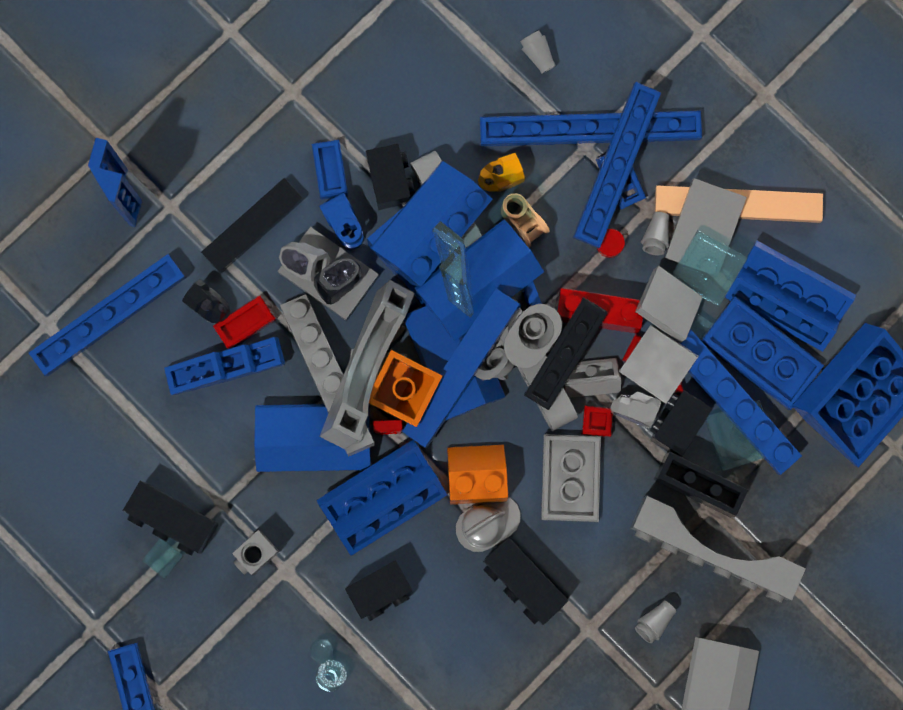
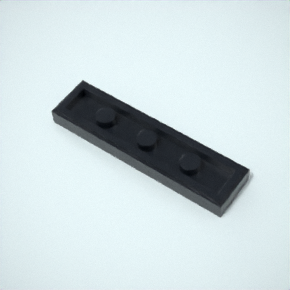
(252, 225)
(565, 353)

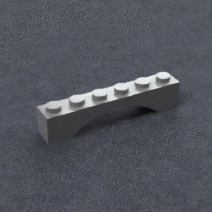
(353, 395)
(662, 524)

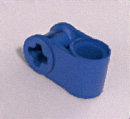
(342, 218)

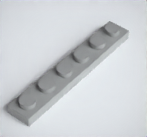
(319, 358)

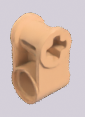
(524, 220)

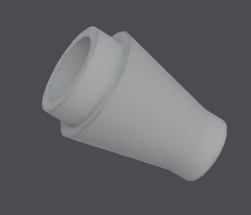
(538, 51)
(657, 235)
(654, 623)

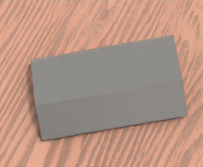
(719, 676)

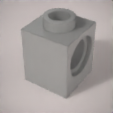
(267, 549)

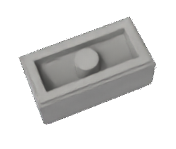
(594, 378)

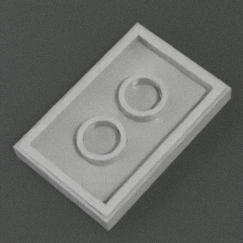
(709, 211)
(349, 301)
(570, 478)

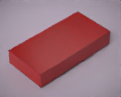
(244, 322)

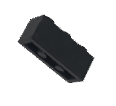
(700, 485)
(169, 518)
(524, 582)

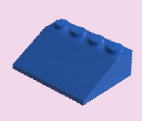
(857, 394)

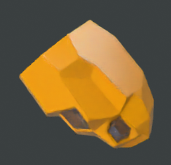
(501, 174)

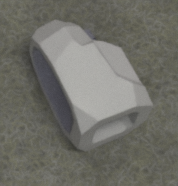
(303, 260)
(636, 408)

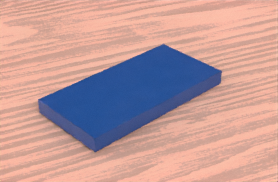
(762, 353)

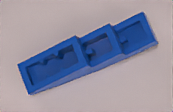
(224, 366)

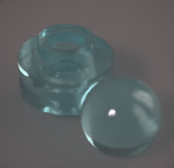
(321, 652)

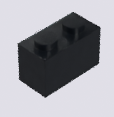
(388, 176)
(680, 423)
(378, 590)

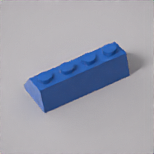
(409, 238)

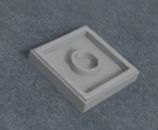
(669, 304)
(658, 363)

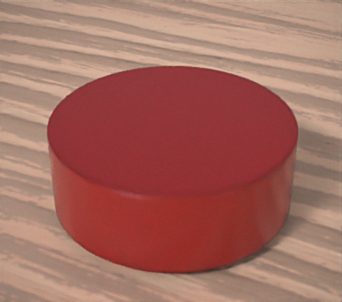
(612, 244)

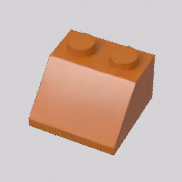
(404, 388)
(477, 474)

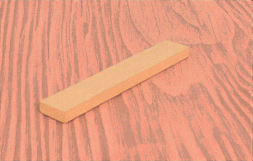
(757, 206)

